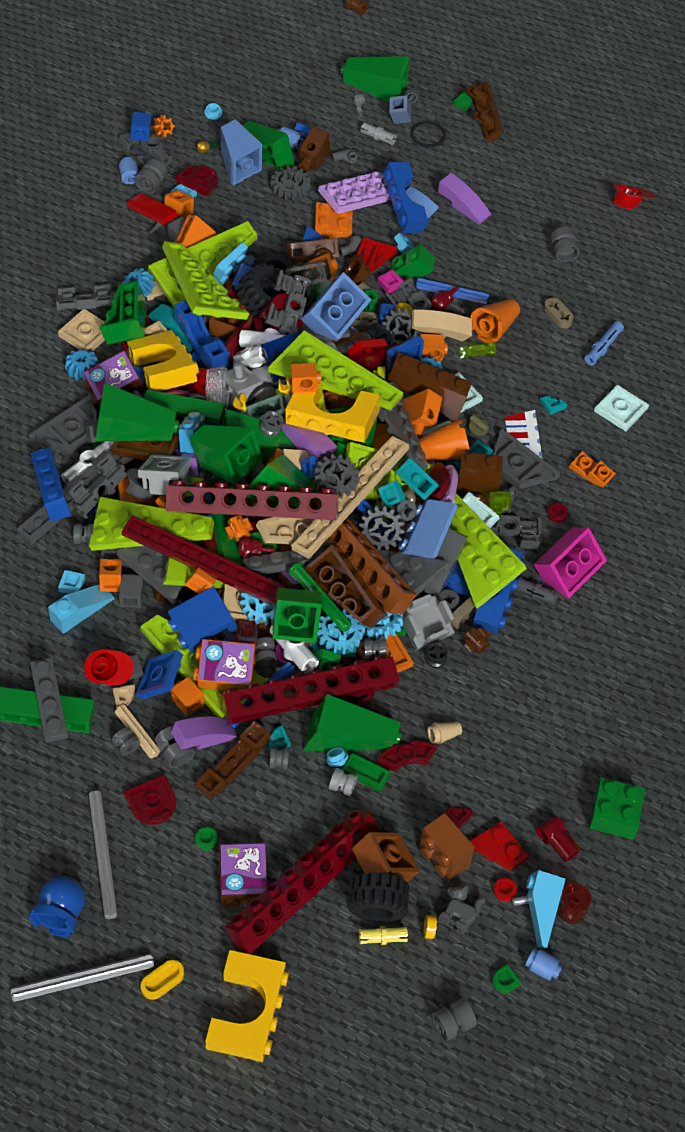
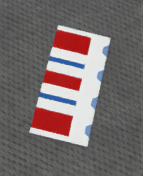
(525, 430)

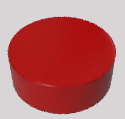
(505, 889)

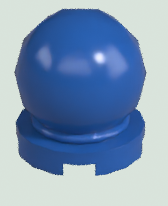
(59, 904)

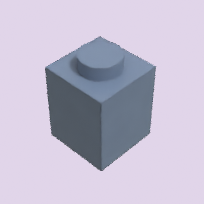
(400, 109)

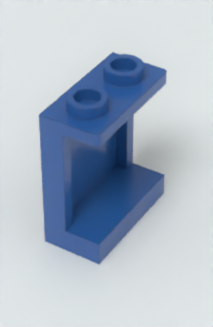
(200, 618)

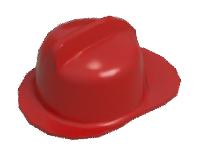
(630, 197)
(108, 667)

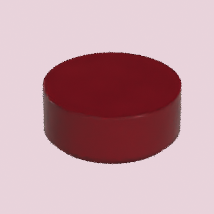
(557, 512)

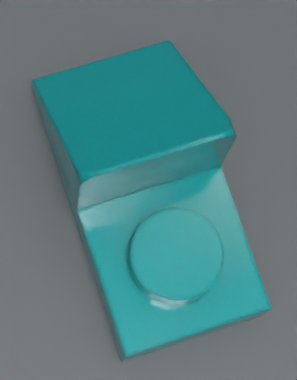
(417, 479)

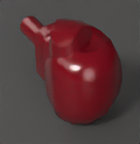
(442, 299)
(251, 547)

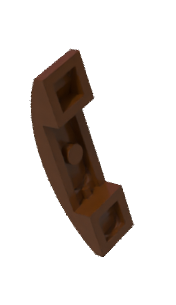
(234, 762)

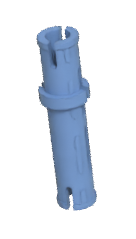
(604, 343)

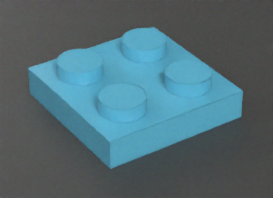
(230, 263)

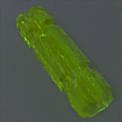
(477, 350)

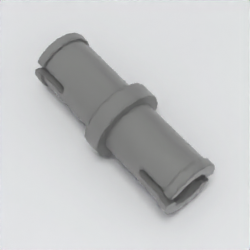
(378, 133)

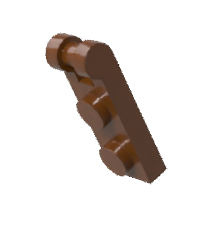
(309, 248)

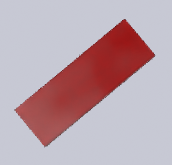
(152, 209)

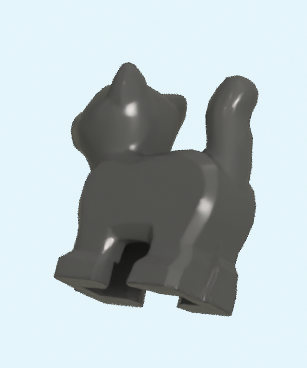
(459, 911)

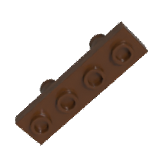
(487, 111)

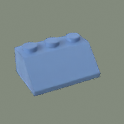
(336, 308)
(427, 529)

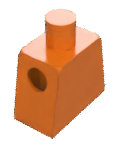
(194, 231)
(423, 410)

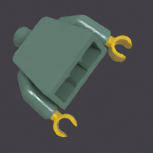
(276, 403)

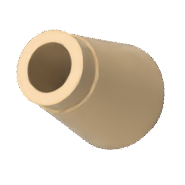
(443, 731)

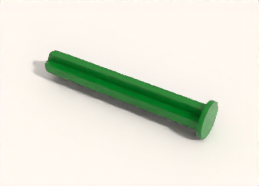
(328, 605)

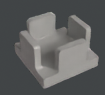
(160, 469)
(427, 621)

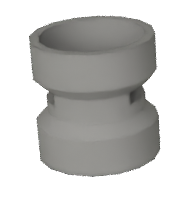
(343, 782)

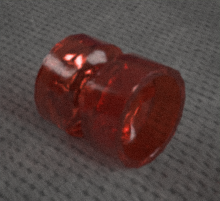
(574, 903)

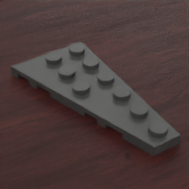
(403, 429)

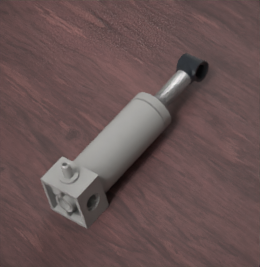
(243, 381)

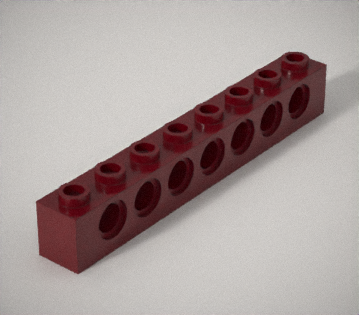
(177, 503)
(237, 713)
(299, 883)

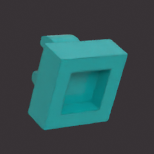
(391, 493)

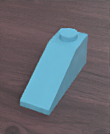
(77, 606)
(544, 899)

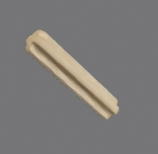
(131, 722)

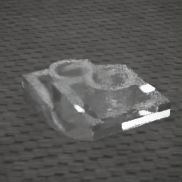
(216, 385)

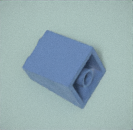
(240, 152)

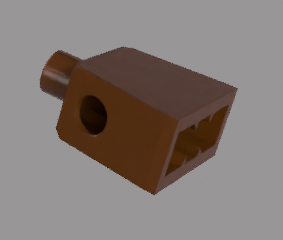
(314, 150)

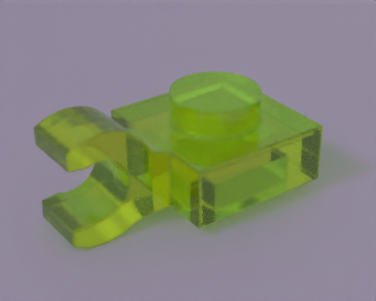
(499, 501)

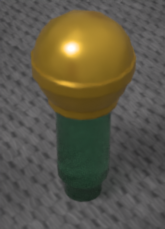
(204, 146)

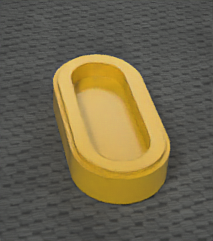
(162, 979)

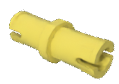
(383, 935)

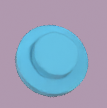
(213, 111)
(337, 757)

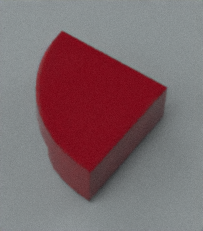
(458, 815)

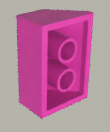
(571, 561)

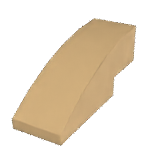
(442, 323)

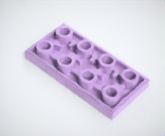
(355, 192)

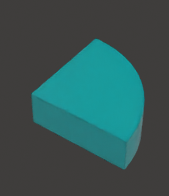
(553, 405)
(279, 739)

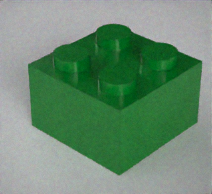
(297, 615)
(617, 808)

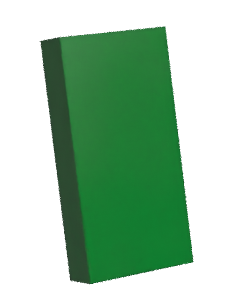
(367, 772)

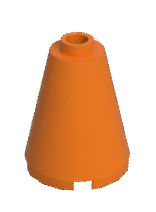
(494, 319)
(445, 442)

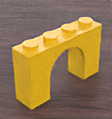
(166, 347)
(351, 424)
(251, 1038)

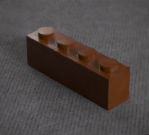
(416, 376)
(345, 586)

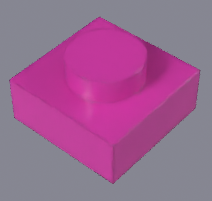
(389, 281)

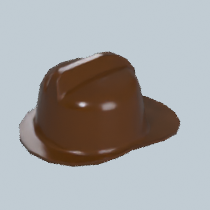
(357, 270)

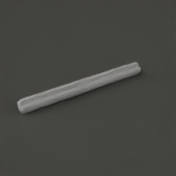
(103, 857)
(82, 977)

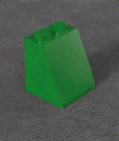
(226, 451)
(282, 473)

